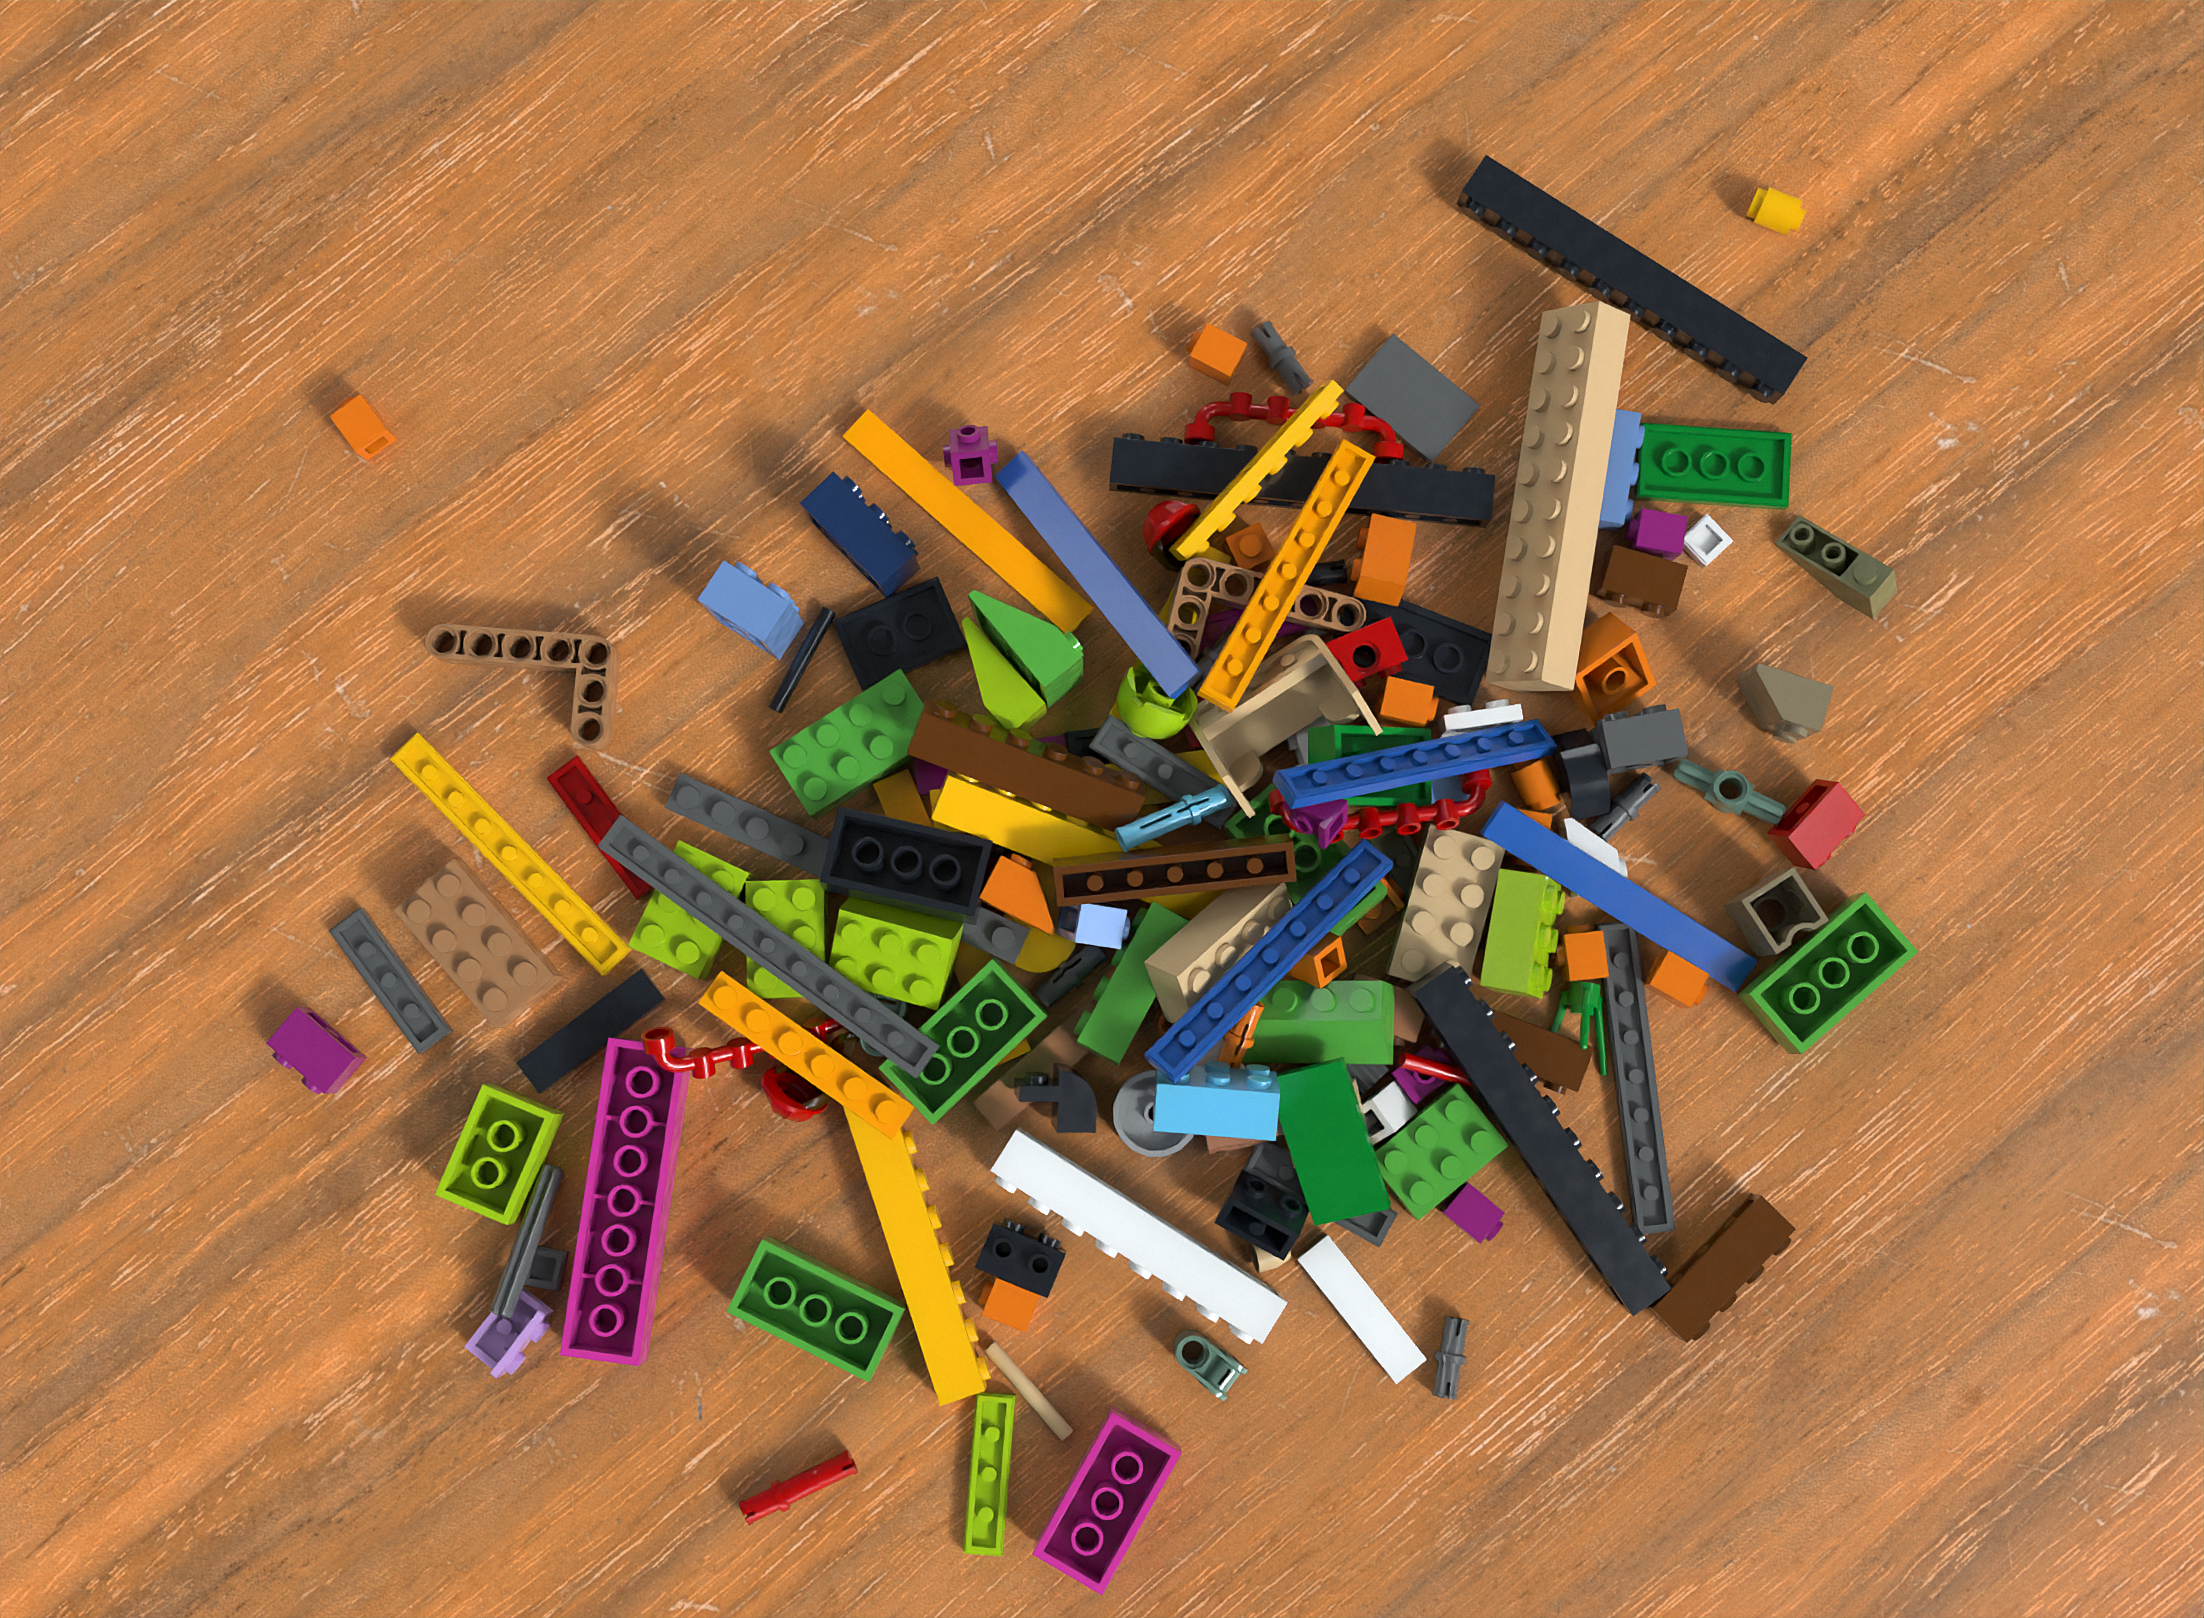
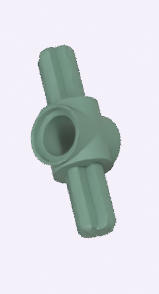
(1748, 800)

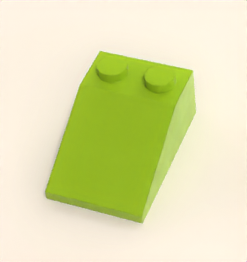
(1003, 690)

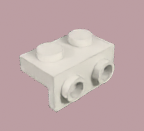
(1463, 720)

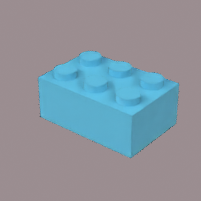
(1219, 1102)

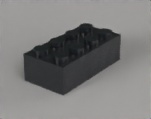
(907, 865)

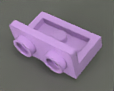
(503, 1339)

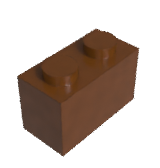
(1641, 582)

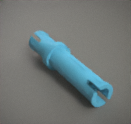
(1189, 810)

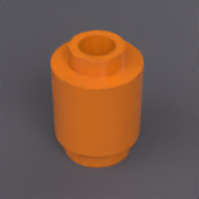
(1536, 784)

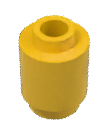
(1776, 210)

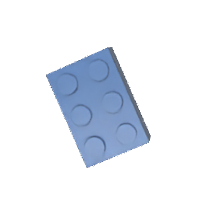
(751, 609)

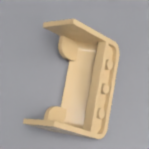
(1279, 701)

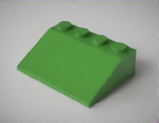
(1034, 647)

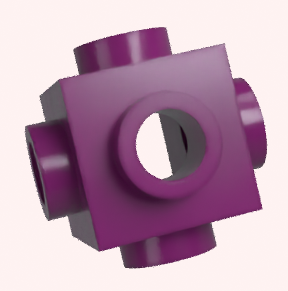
(970, 455)

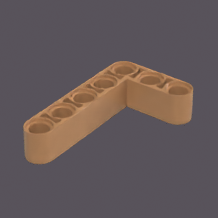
(1214, 591)
(541, 659)

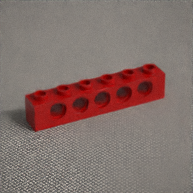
(1378, 636)

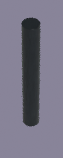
(802, 660)

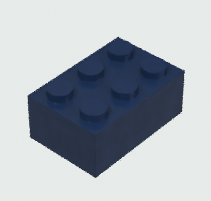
(862, 533)

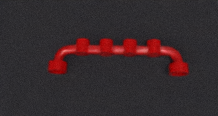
(1279, 411)
(1406, 815)
(738, 1051)

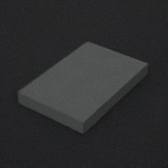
(1412, 398)

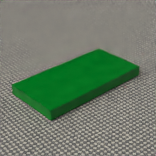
(1714, 466)
(1330, 1142)

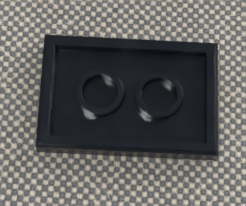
(900, 633)

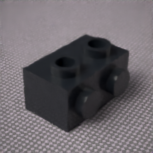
(1262, 1214)
(1021, 1257)

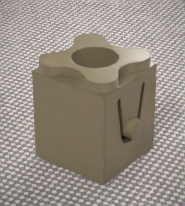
(1790, 895)

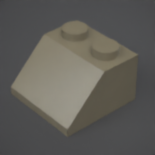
(1785, 702)

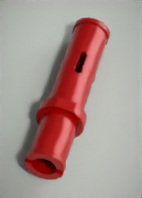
(784, 1493)

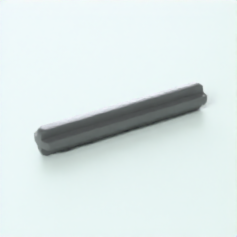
(526, 1241)

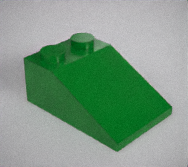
(1348, 740)

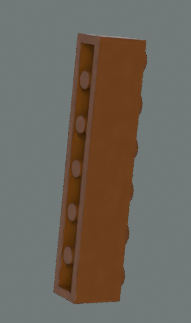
(1026, 766)
(1174, 869)

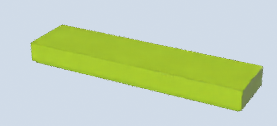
(989, 1473)

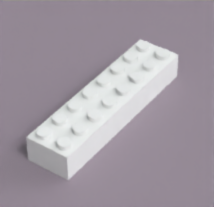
(1139, 1235)

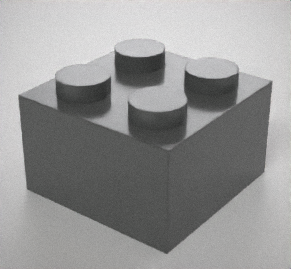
(1640, 741)

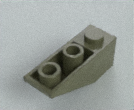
(1839, 566)

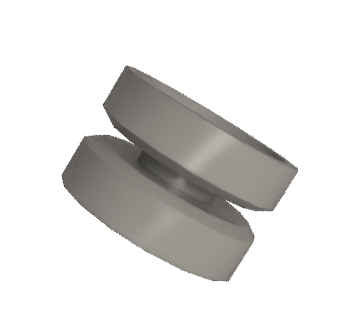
(1133, 1123)

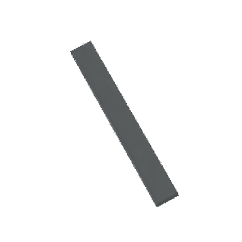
(1635, 1081)

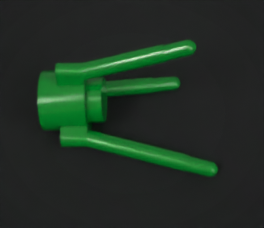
(1584, 1001)

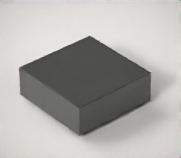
(547, 1268)

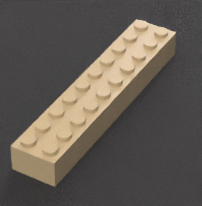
(1558, 498)

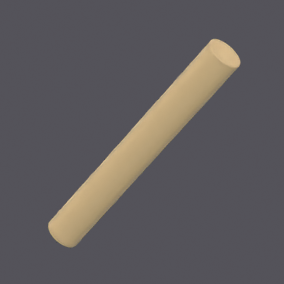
(1028, 1390)

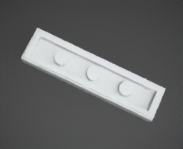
(1361, 1309)

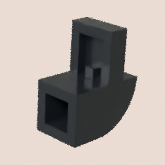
(1582, 774)
(1071, 1098)

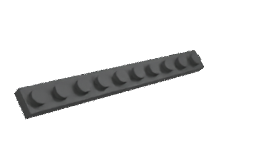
(808, 852)
(769, 946)

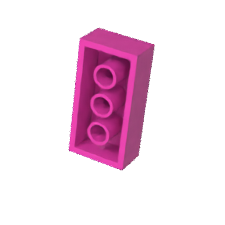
(1107, 1500)

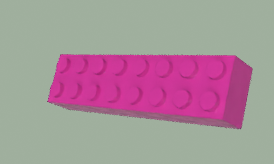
(625, 1206)

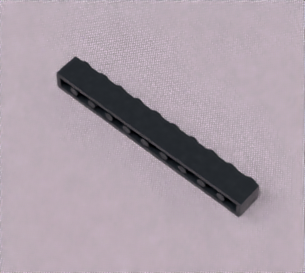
(1630, 281)
(1387, 489)
(1539, 1138)

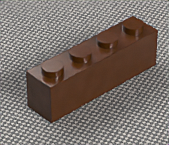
(1547, 1053)
(1721, 1267)

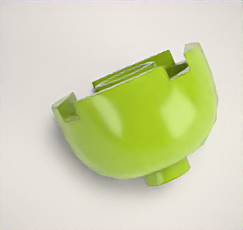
(1148, 707)

